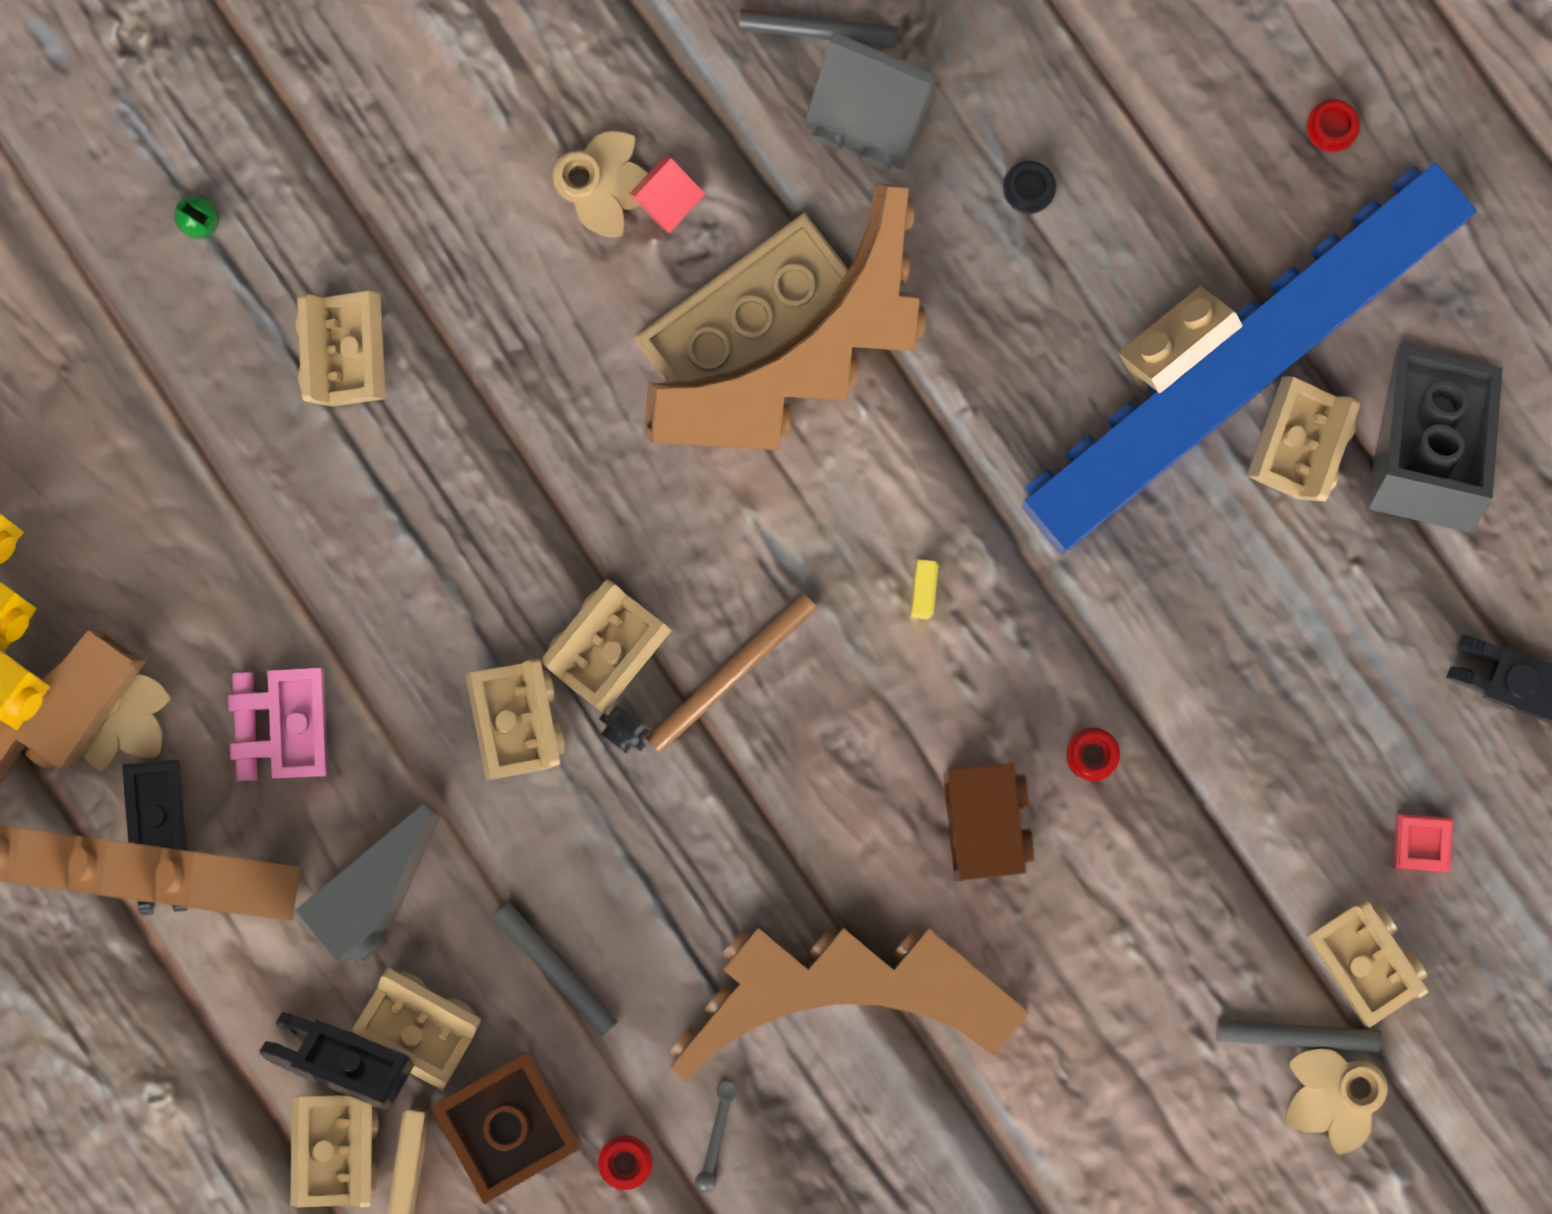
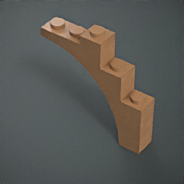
(817, 362)
(75, 706)
(147, 873)
(925, 981)

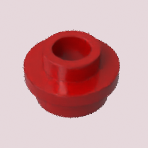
(1108, 746)
(617, 1178)

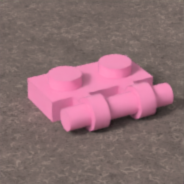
(295, 721)

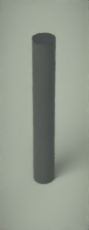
(817, 27)
(555, 969)
(1298, 1035)

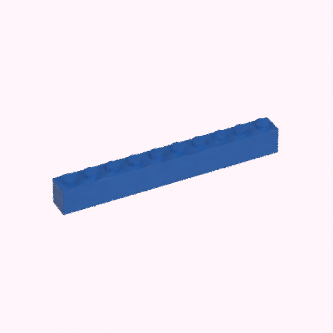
(1271, 341)

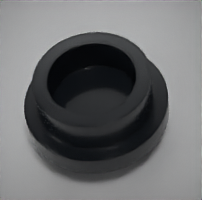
(1029, 187)
(623, 730)

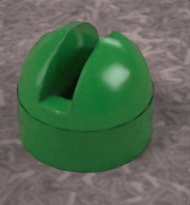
(190, 226)

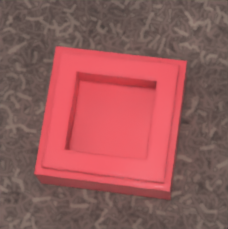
(667, 194)
(1422, 843)

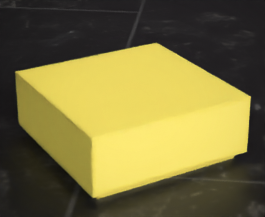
(924, 589)

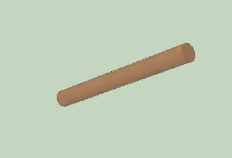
(731, 673)

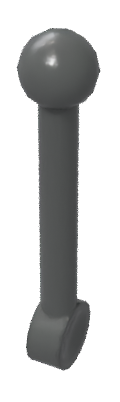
(727, 1092)

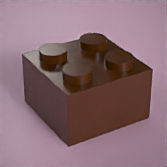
(986, 821)
(507, 1127)

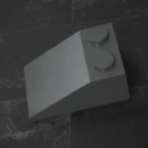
(869, 103)
(1437, 440)
(366, 895)

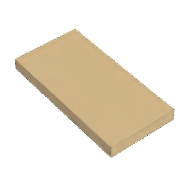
(747, 306)

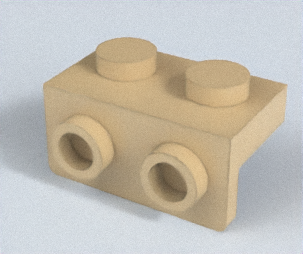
(1179, 340)
(340, 348)
(1304, 440)
(604, 645)
(515, 719)
(1368, 961)
(420, 1025)
(332, 1151)

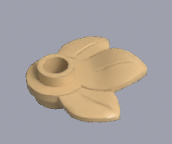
(611, 180)
(131, 725)
(1327, 1101)

